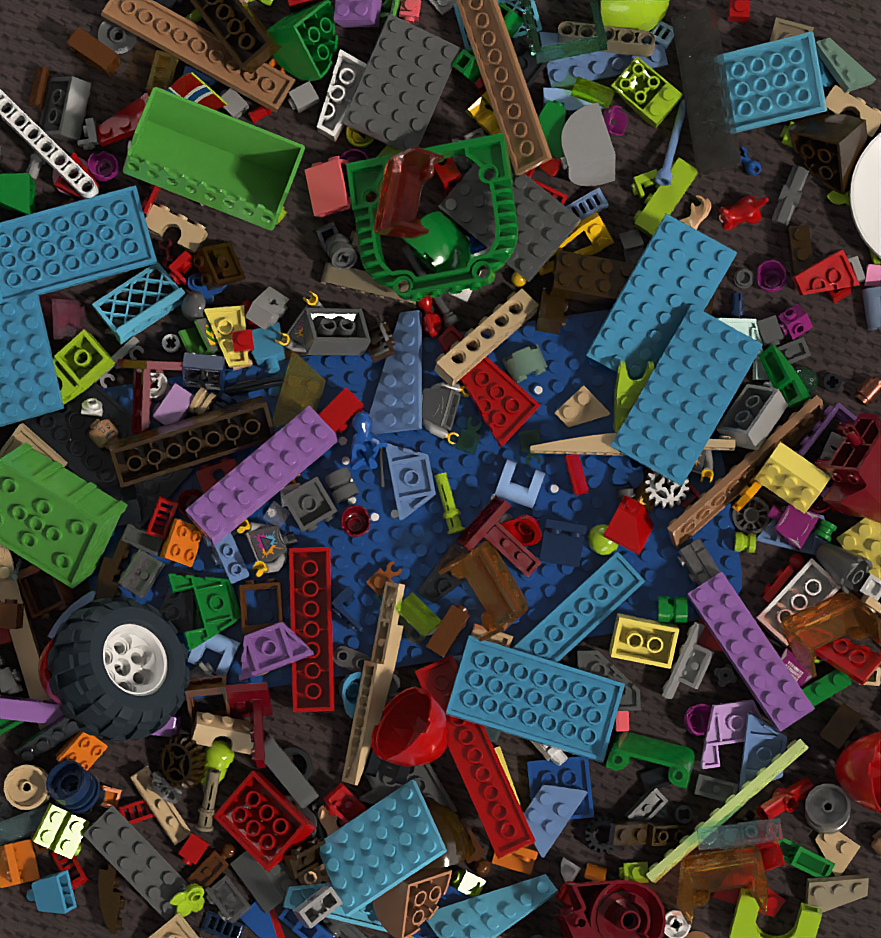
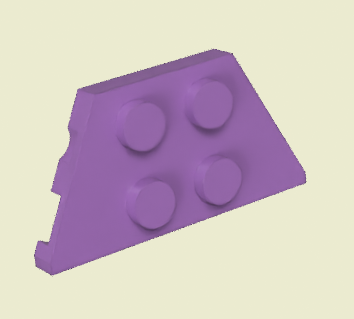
(270, 650)

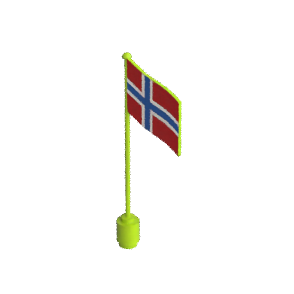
(196, 90)

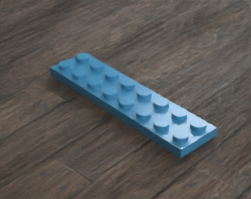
(582, 610)

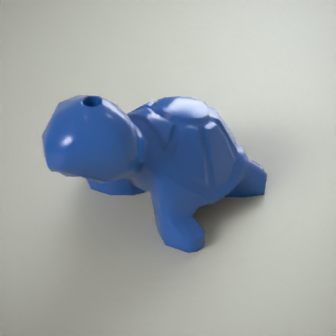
(364, 443)

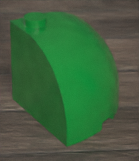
(306, 41)
(444, 246)

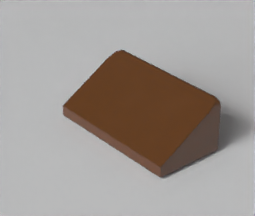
(39, 87)

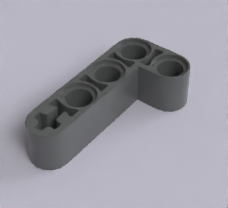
(288, 773)

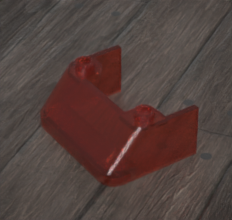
(402, 193)

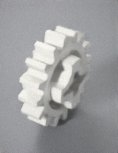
(659, 489)

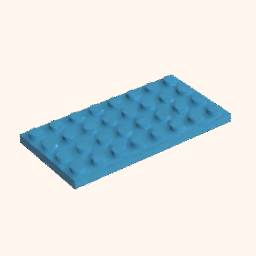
(74, 244)
(673, 273)
(686, 395)
(535, 699)

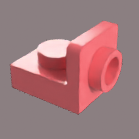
(410, 10)

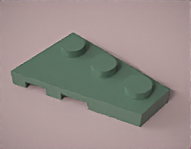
(842, 66)

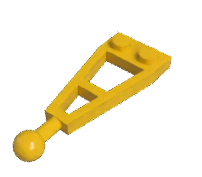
(595, 232)

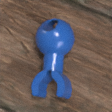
(751, 165)

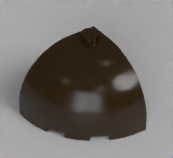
(830, 147)
(453, 834)

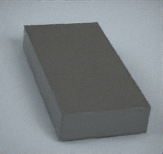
(141, 540)

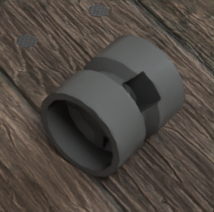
(340, 251)
(342, 486)

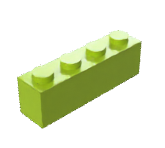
(665, 198)

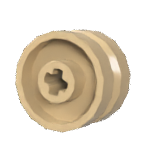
(16, 783)

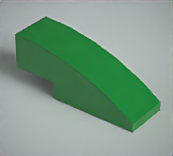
(784, 377)
(805, 859)

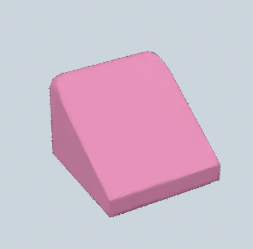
(873, 275)

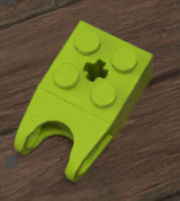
(74, 371)
(627, 392)

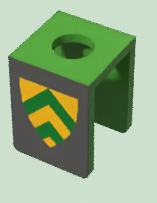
(193, 341)

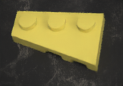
(223, 322)

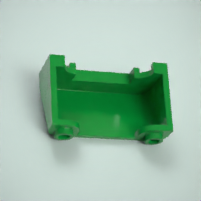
(675, 756)

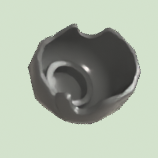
(193, 306)

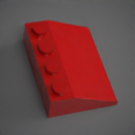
(263, 820)

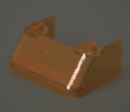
(492, 585)
(826, 622)
(719, 872)

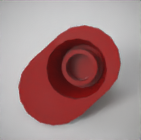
(524, 529)

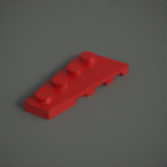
(851, 659)

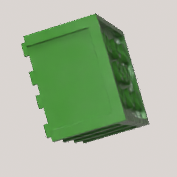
(54, 515)

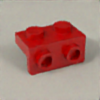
(344, 804)

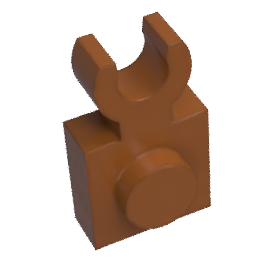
(378, 580)

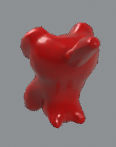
(744, 211)

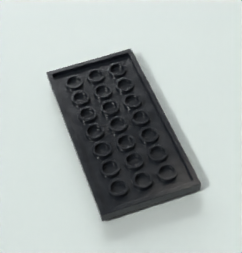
(68, 436)

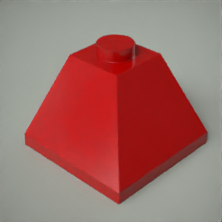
(630, 525)

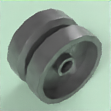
(829, 820)

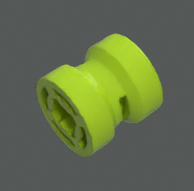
(745, 542)

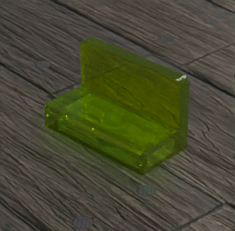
(593, 92)
(418, 615)

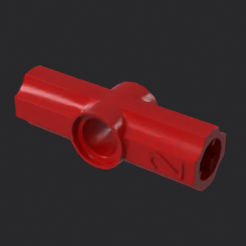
(785, 799)

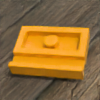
(747, 494)

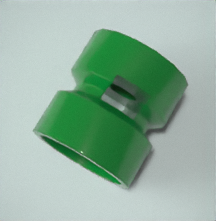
(672, 609)

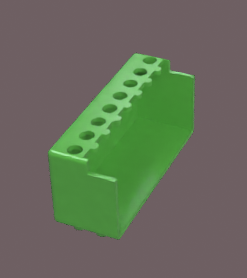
(213, 158)

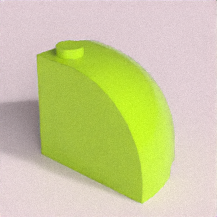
(633, 13)

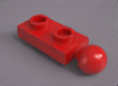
(795, 562)

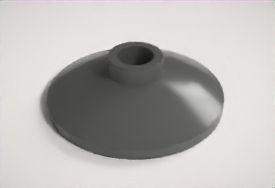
(107, 34)

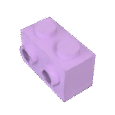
(174, 406)

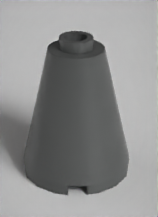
(844, 566)

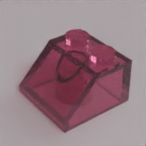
(67, 319)

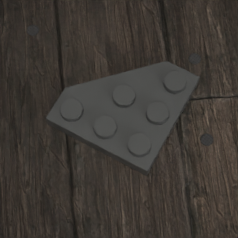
(597, 664)

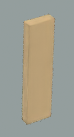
(163, 811)

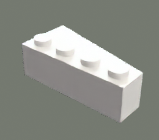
(339, 94)

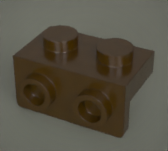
(381, 343)
(304, 858)

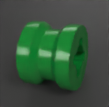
(824, 530)

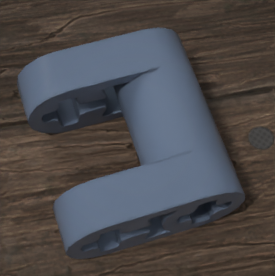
(872, 307)

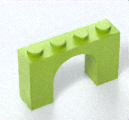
(746, 912)

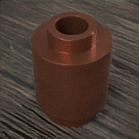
(868, 391)

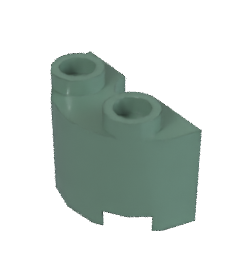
(525, 362)

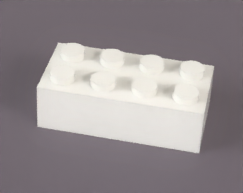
(805, 589)

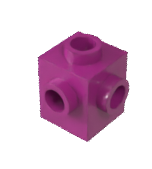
(794, 321)

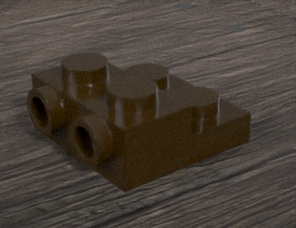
(218, 265)

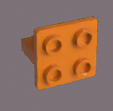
(181, 542)
(82, 749)
(520, 860)
(18, 863)

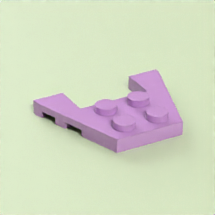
(725, 726)

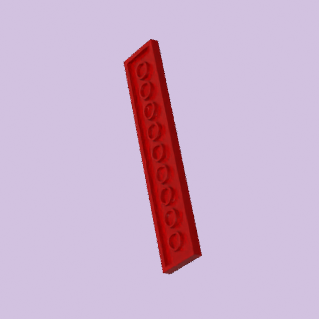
(479, 767)

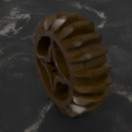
(182, 761)

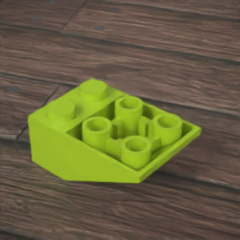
(646, 92)

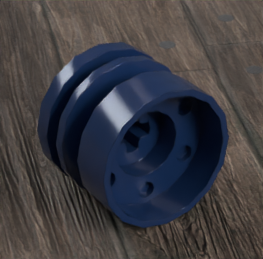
(73, 786)

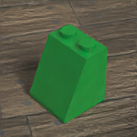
(552, 123)
(17, 193)

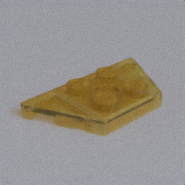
(299, 390)

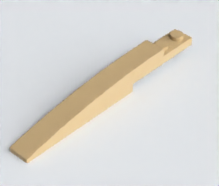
(602, 445)
(23, 638)
(374, 683)

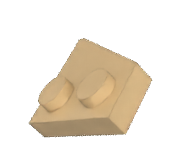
(581, 409)
(837, 849)

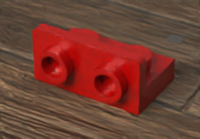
(181, 264)

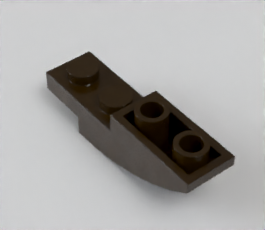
(111, 570)
(646, 832)
(110, 900)

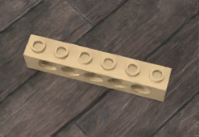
(453, 372)

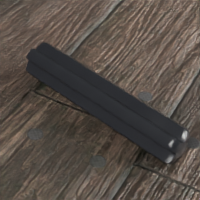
(253, 385)

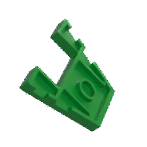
(214, 602)

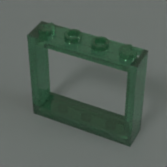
(569, 48)

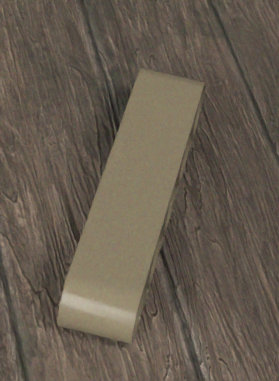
(615, 35)
(359, 282)

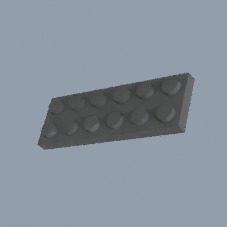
(136, 860)

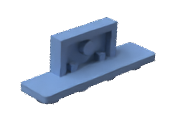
(228, 557)

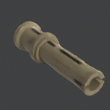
(208, 810)

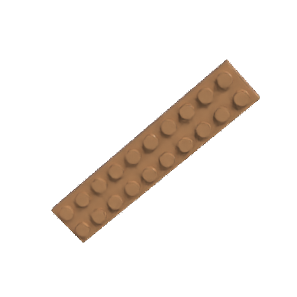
(199, 49)
(505, 83)
(729, 487)

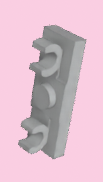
(127, 349)

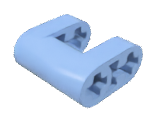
(516, 492)
(221, 645)

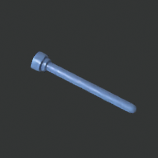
(664, 176)

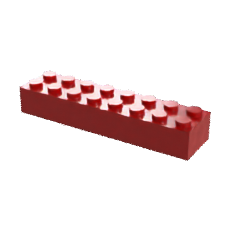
(313, 623)

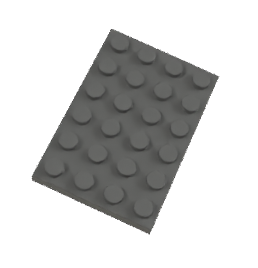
(400, 85)
(540, 218)

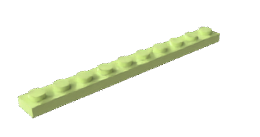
(732, 805)

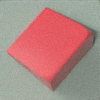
(621, 721)

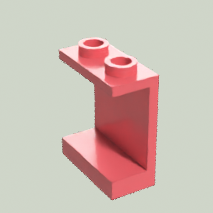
(328, 187)

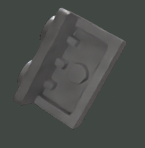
(141, 573)
(228, 899)

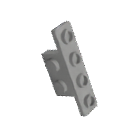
(690, 664)

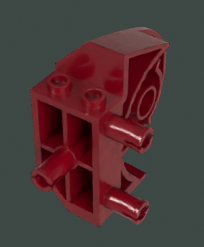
(856, 469)
(600, 910)

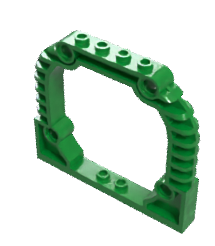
(487, 153)

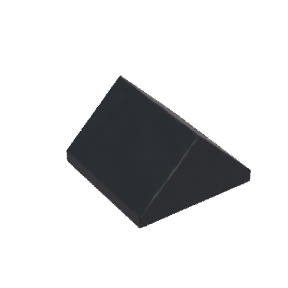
(129, 496)

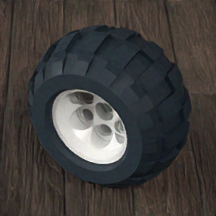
(98, 682)

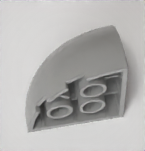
(588, 148)

